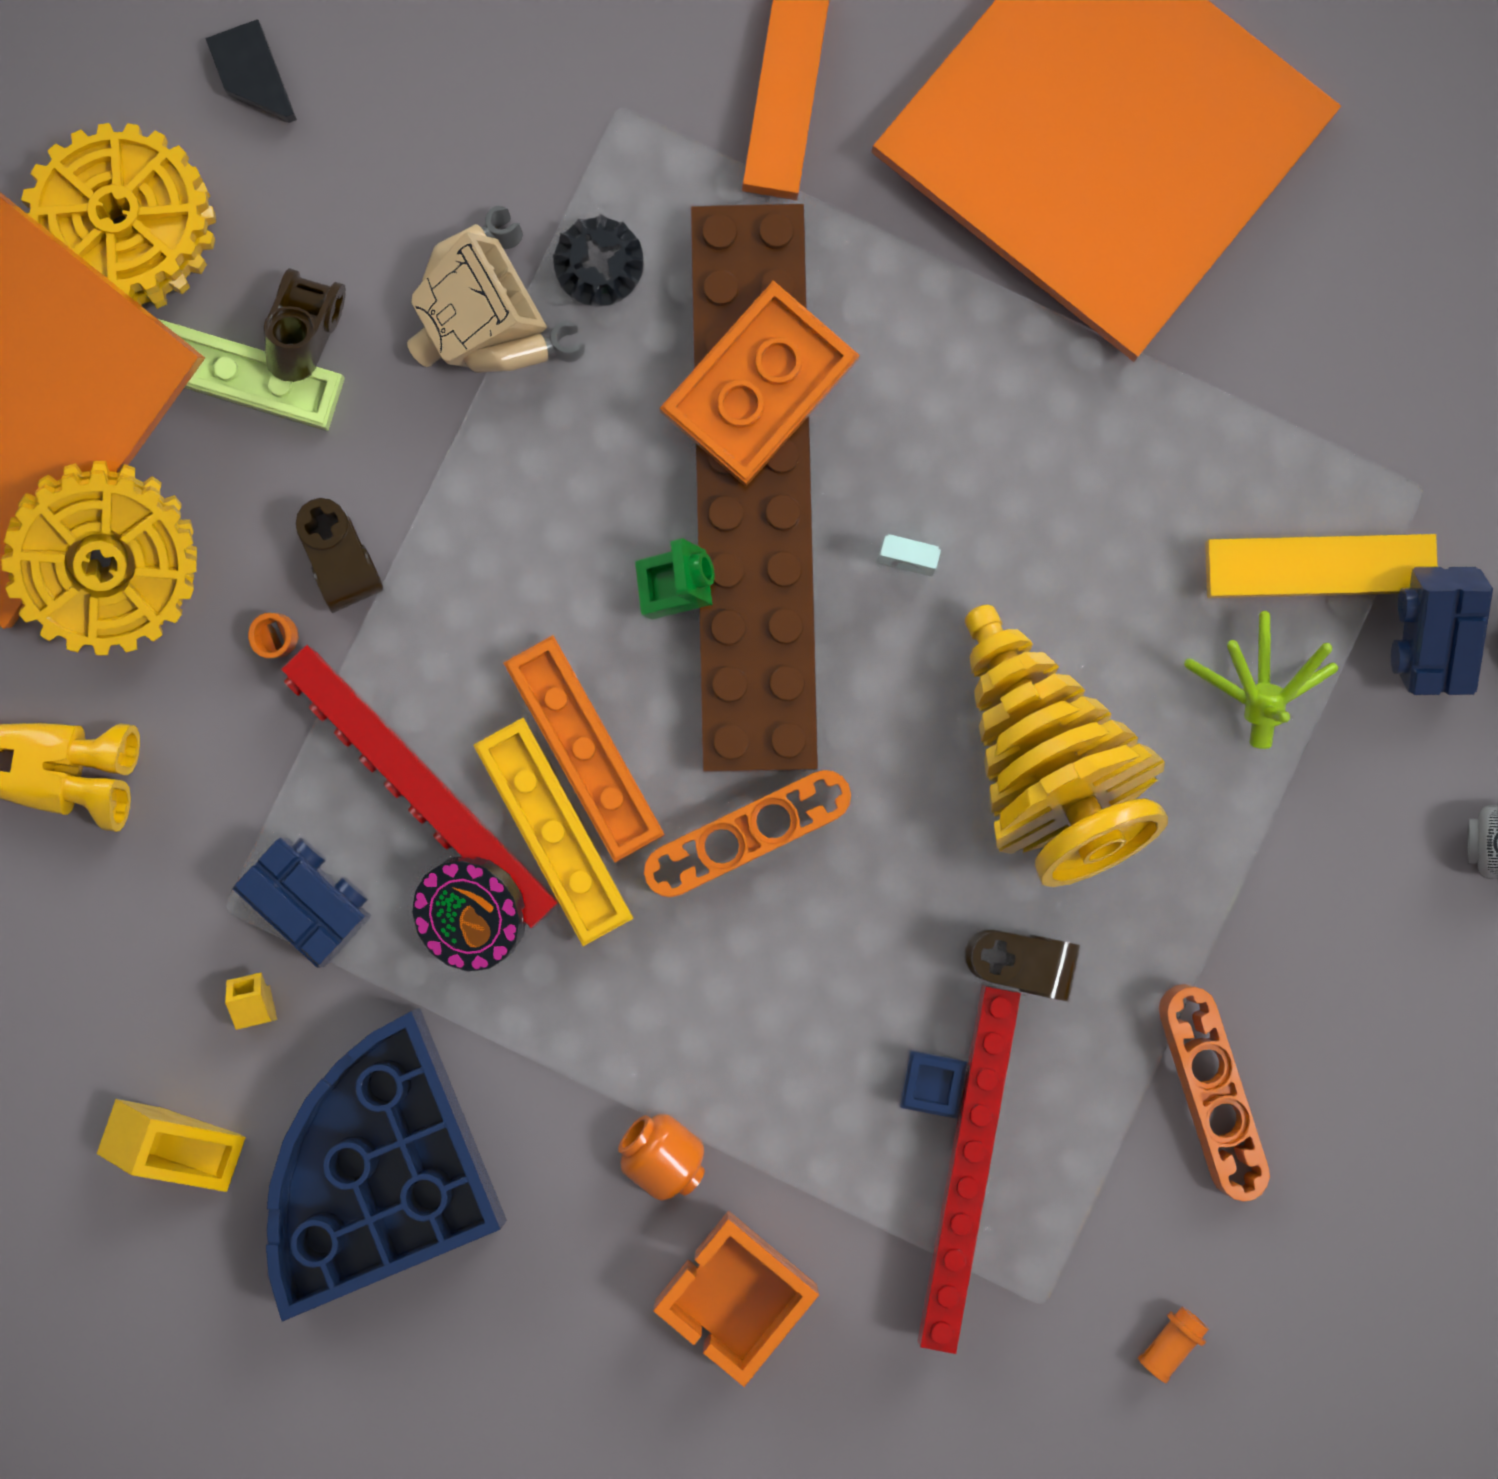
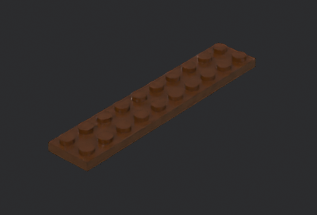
(758, 536)

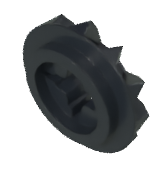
(588, 284)

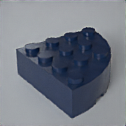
(374, 1173)

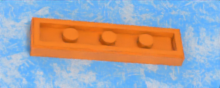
(785, 98)
(584, 749)

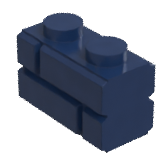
(1443, 630)
(304, 900)

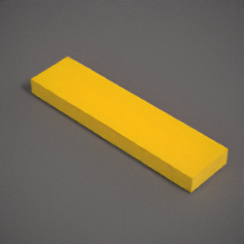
(1315, 565)
(553, 831)

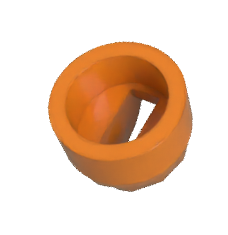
(264, 637)

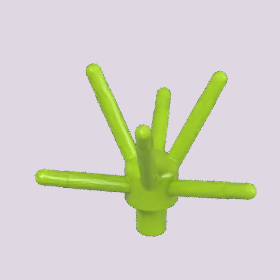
(1265, 701)

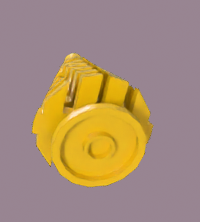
(1057, 761)

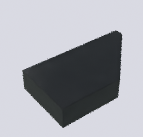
(250, 69)

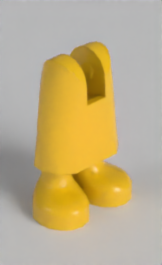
(50, 766)

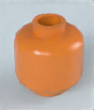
(662, 1156)

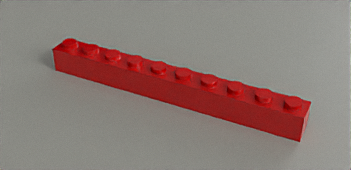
(408, 775)
(968, 1169)

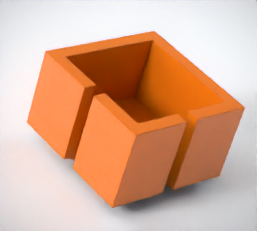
(740, 1295)

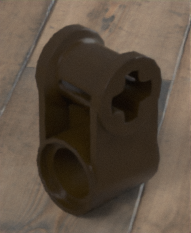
(304, 317)
(341, 562)
(1031, 964)

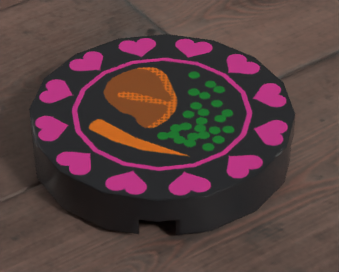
(469, 913)

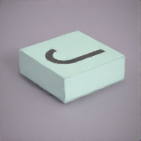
(909, 555)

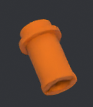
(1173, 1344)

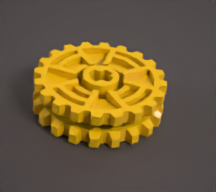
(133, 178)
(78, 597)

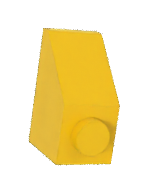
(169, 1146)

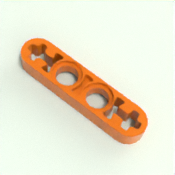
(744, 827)
(1207, 1095)

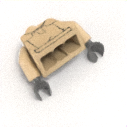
(478, 306)

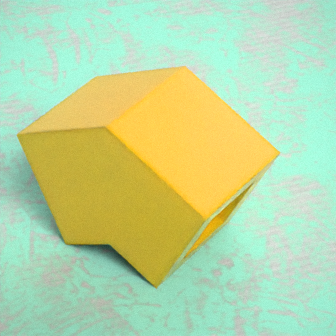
(249, 1001)

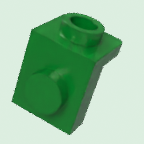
(674, 580)

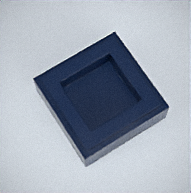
(933, 1084)

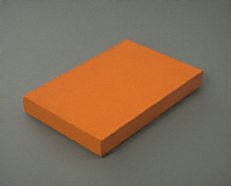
(759, 383)

